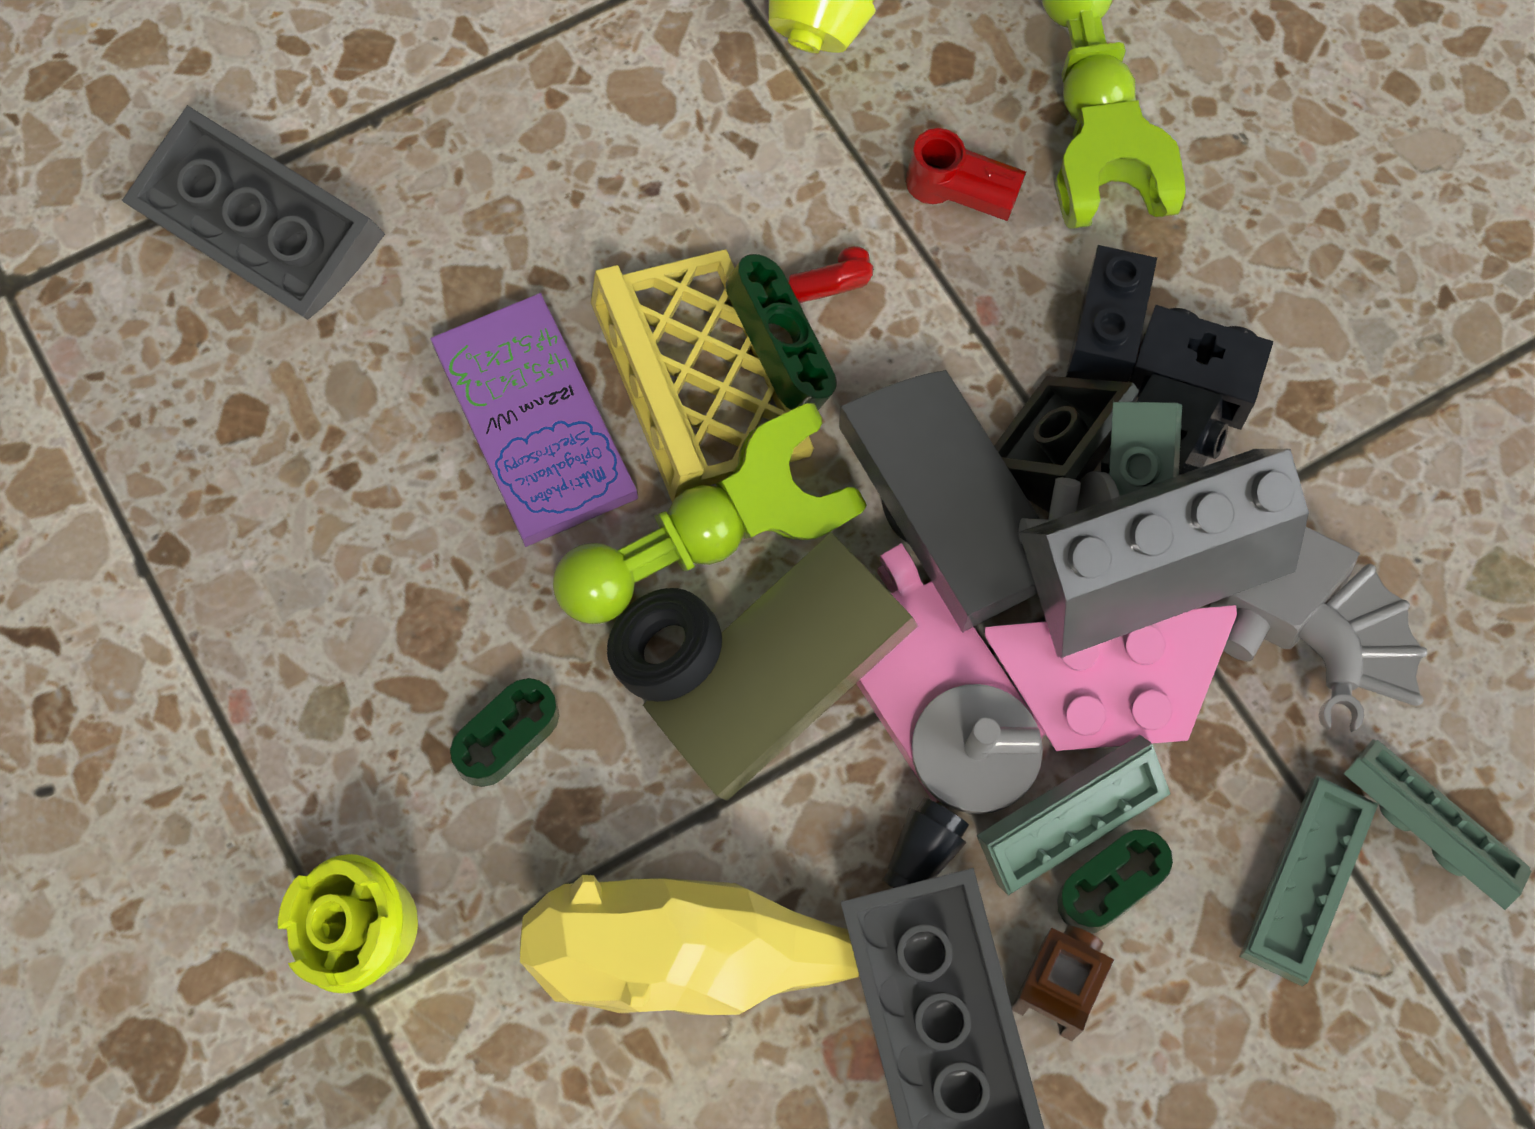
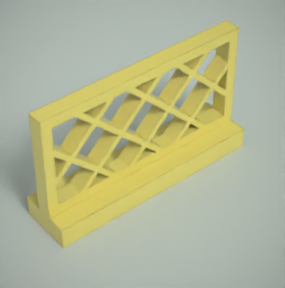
(648, 372)

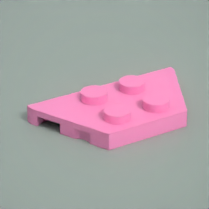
(1120, 688)

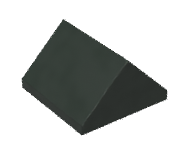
(1061, 433)

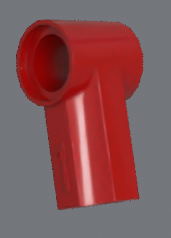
(964, 175)

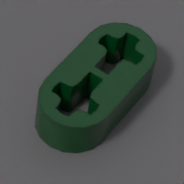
(495, 721)
(1104, 869)

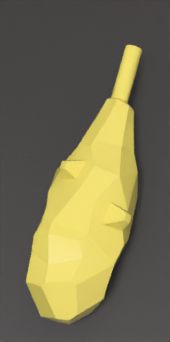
(676, 946)

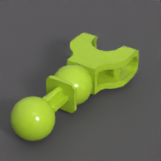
(1110, 131)
(709, 522)

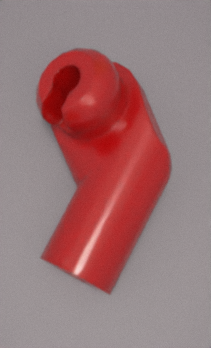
(850, 273)

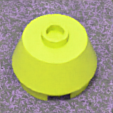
(820, 23)
(347, 923)

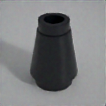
(925, 844)

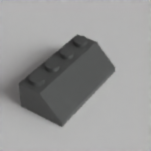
(1167, 548)

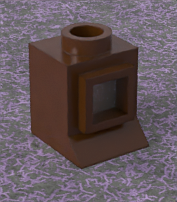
(1065, 979)

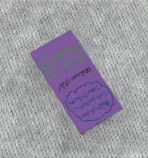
(534, 419)

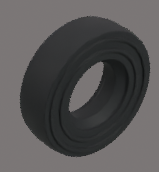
(686, 667)

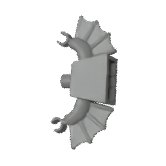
(1352, 626)

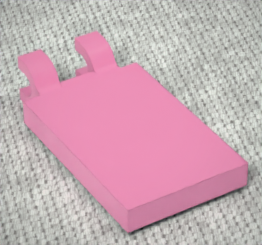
(927, 660)

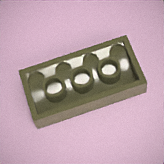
(784, 666)

